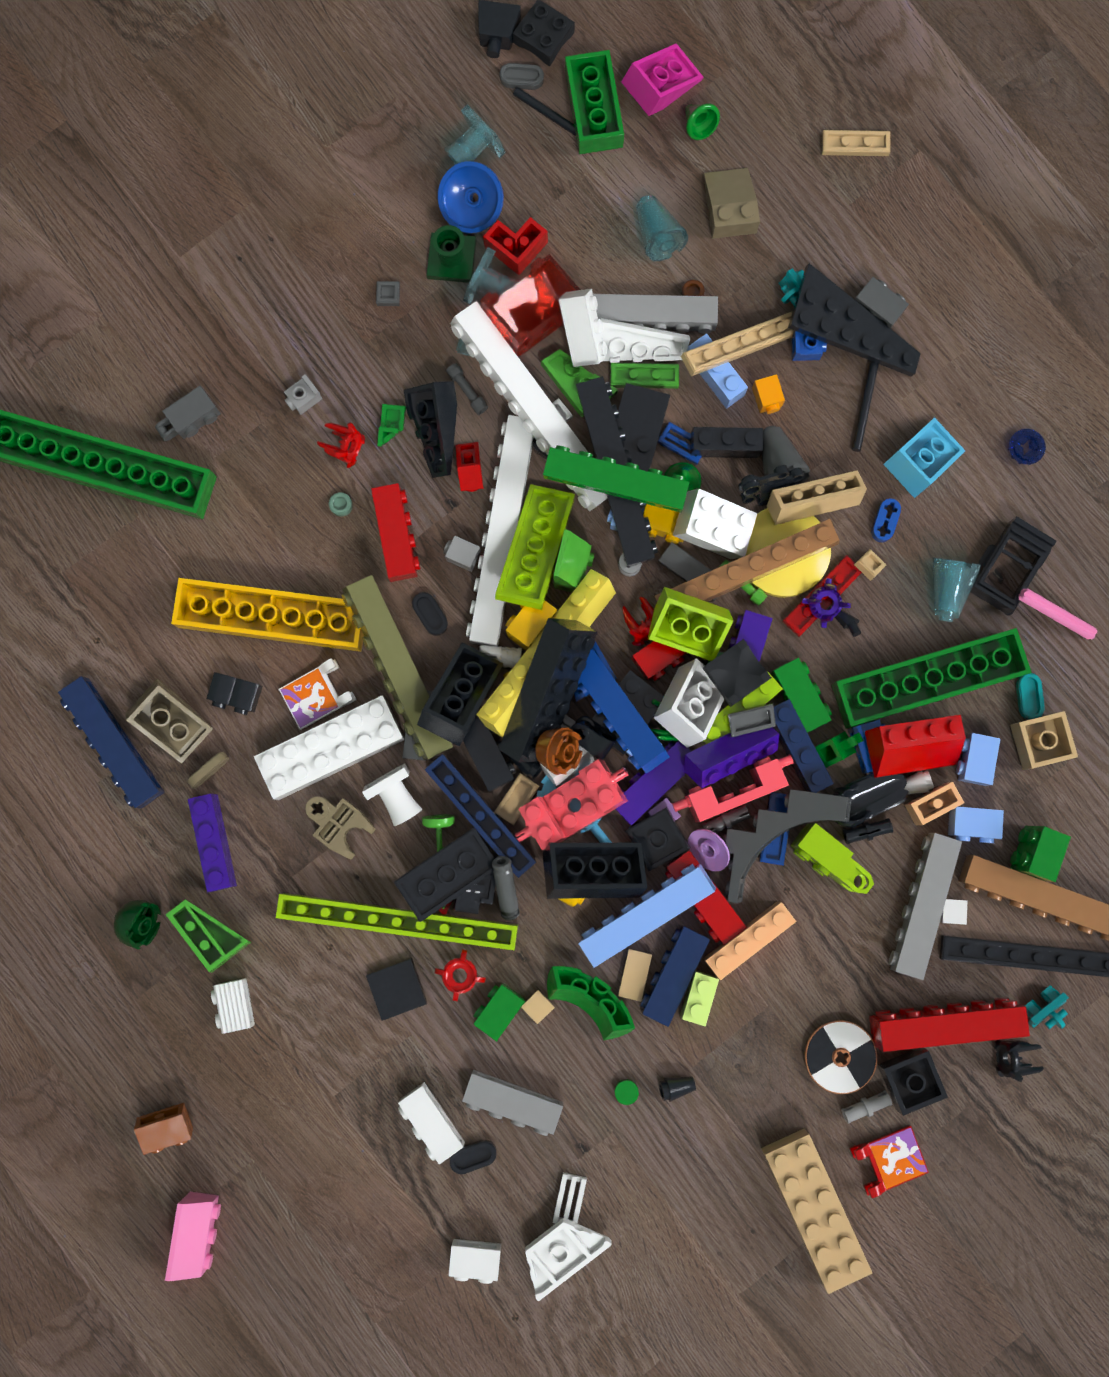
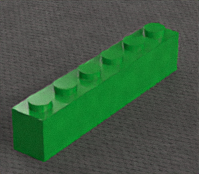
(616, 479)

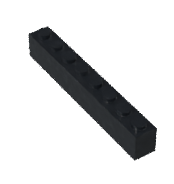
(607, 442)

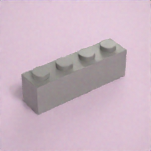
(512, 1102)

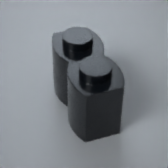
(234, 692)

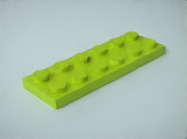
(535, 547)

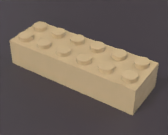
(816, 1211)

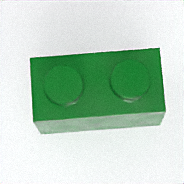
(499, 1011)

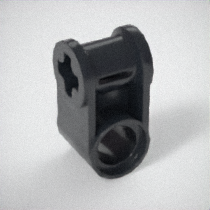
(594, 738)

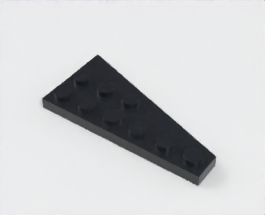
(839, 320)

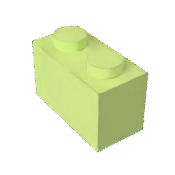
(699, 998)

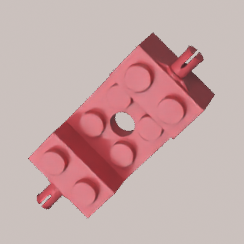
(767, 778)
(553, 821)

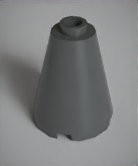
(780, 451)

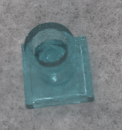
(474, 140)
(487, 279)

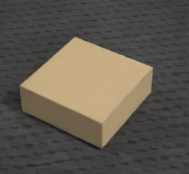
(870, 564)
(538, 1006)

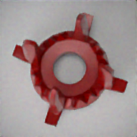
(348, 435)
(639, 632)
(459, 987)

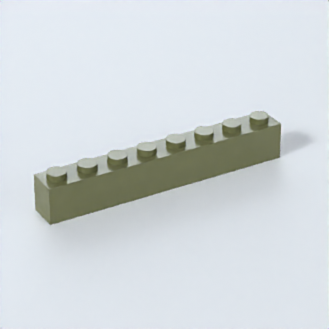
(393, 661)

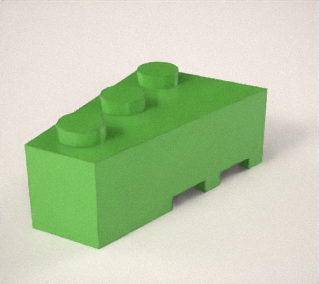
(205, 935)

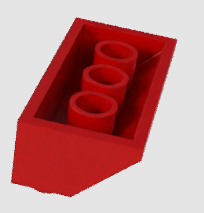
(915, 745)

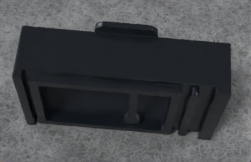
(1028, 538)

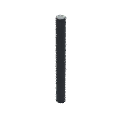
(544, 110)
(865, 406)

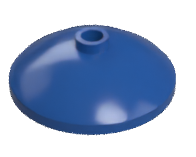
(457, 193)

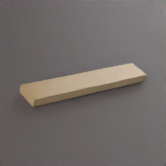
(738, 344)

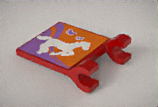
(893, 1158)

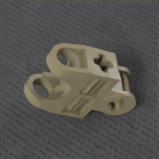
(330, 817)

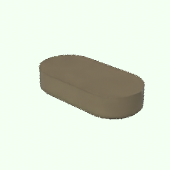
(208, 770)

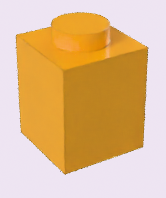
(768, 394)

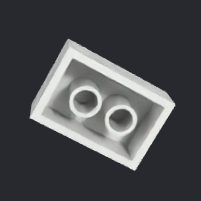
(715, 524)
(689, 704)

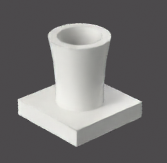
(394, 794)

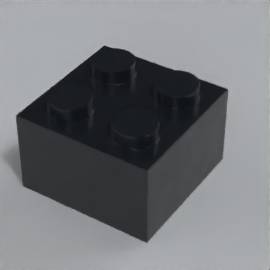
(912, 1081)

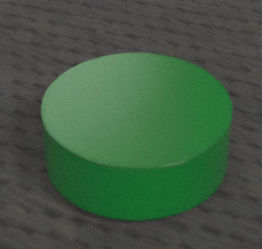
(626, 1092)

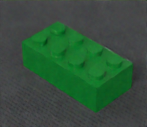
(594, 102)

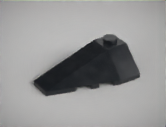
(434, 414)

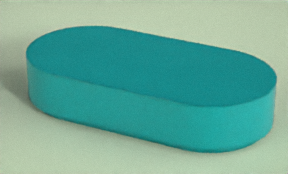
(1030, 696)

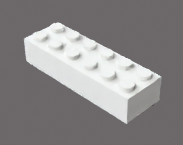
(329, 748)

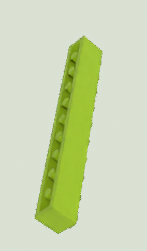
(396, 921)

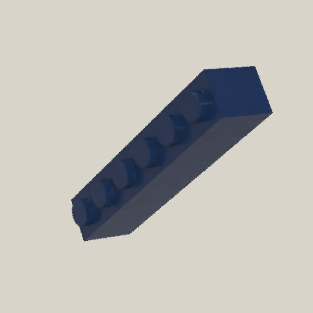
(111, 743)
(480, 814)

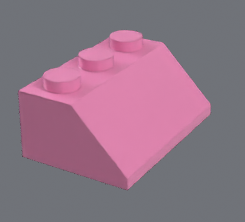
(193, 1236)

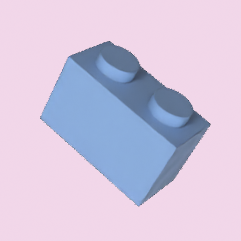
(978, 759)
(977, 823)

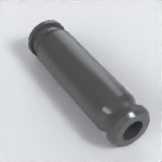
(505, 888)

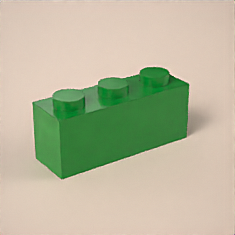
(802, 693)

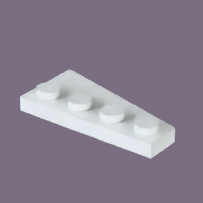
(641, 343)

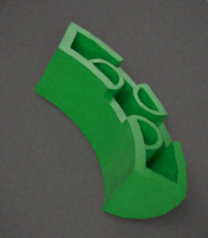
(591, 996)

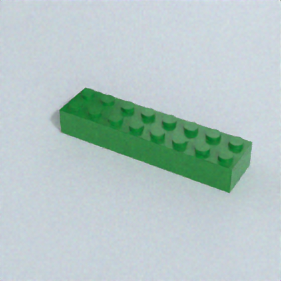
(931, 678)

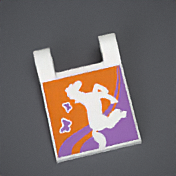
(314, 696)

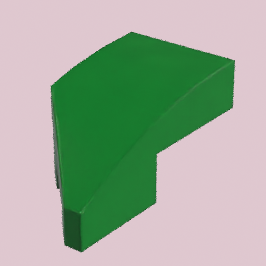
(391, 422)

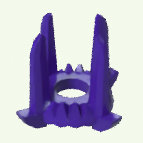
(815, 599)

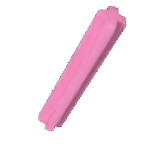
(1057, 613)

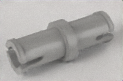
(866, 1107)

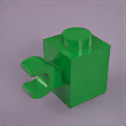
(838, 748)

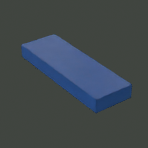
(776, 850)

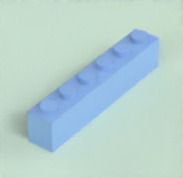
(647, 915)

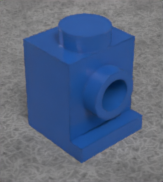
(802, 351)

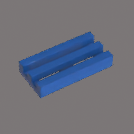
(674, 448)

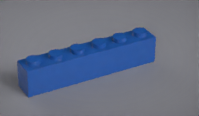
(621, 715)

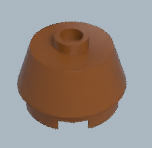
(559, 750)

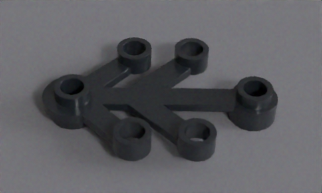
(752, 484)

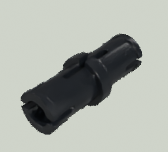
(867, 831)

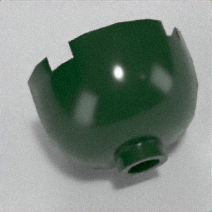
(136, 923)

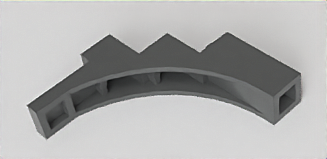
(769, 824)

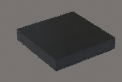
(659, 838)
(396, 989)

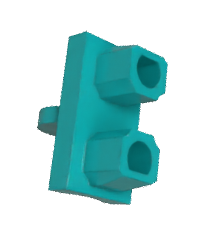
(790, 285)
(1054, 1001)

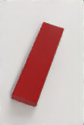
(842, 576)

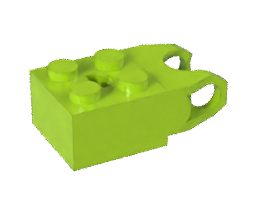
(830, 858)

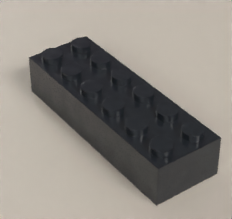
(548, 686)

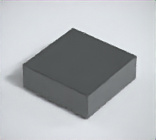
(388, 293)

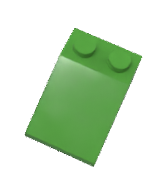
(572, 562)

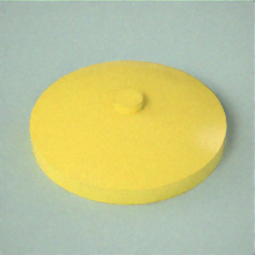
(797, 577)

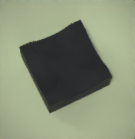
(543, 32)
(736, 673)

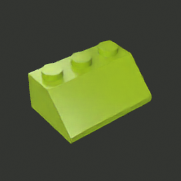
(689, 624)

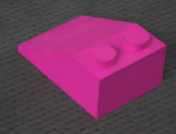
(661, 78)

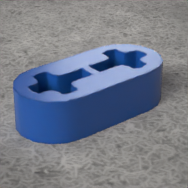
(891, 522)

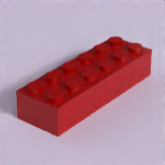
(949, 1025)

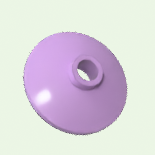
(709, 849)

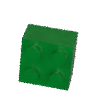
(1040, 852)

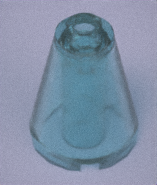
(659, 229)
(952, 586)

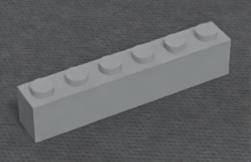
(661, 311)
(925, 905)

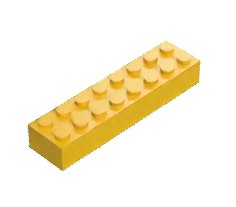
(265, 614)

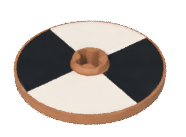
(832, 1074)

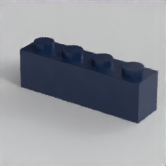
(800, 747)
(674, 975)

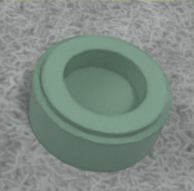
(340, 504)

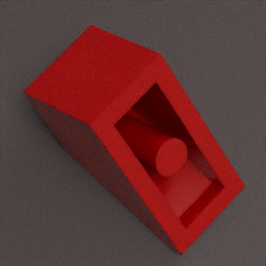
(469, 467)

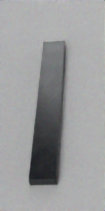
(1024, 956)

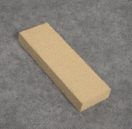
(855, 143)

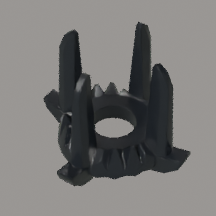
(1016, 1068)

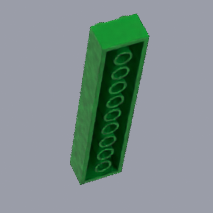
(105, 465)

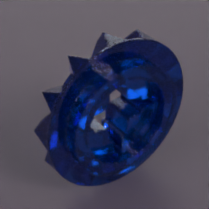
(1036, 443)

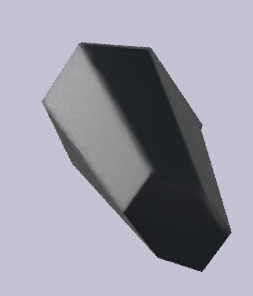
(848, 622)

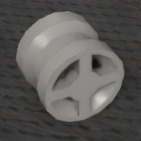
(628, 571)

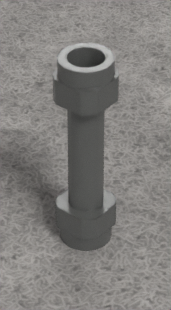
(477, 403)

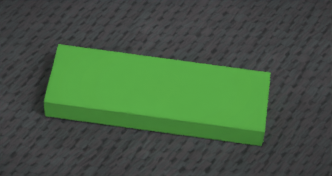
(645, 375)

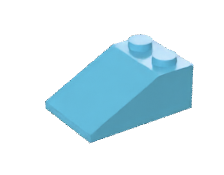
(924, 457)

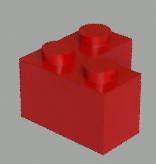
(519, 248)

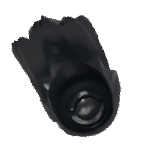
(872, 796)

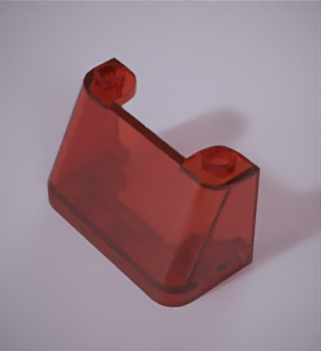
(530, 307)

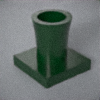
(451, 255)

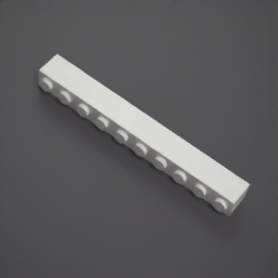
(519, 389)
(502, 522)

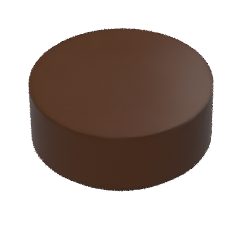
(693, 288)

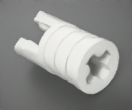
(506, 655)

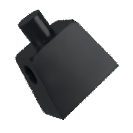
(497, 25)

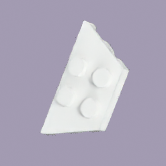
(561, 1254)

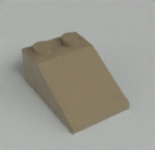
(731, 203)
(168, 721)

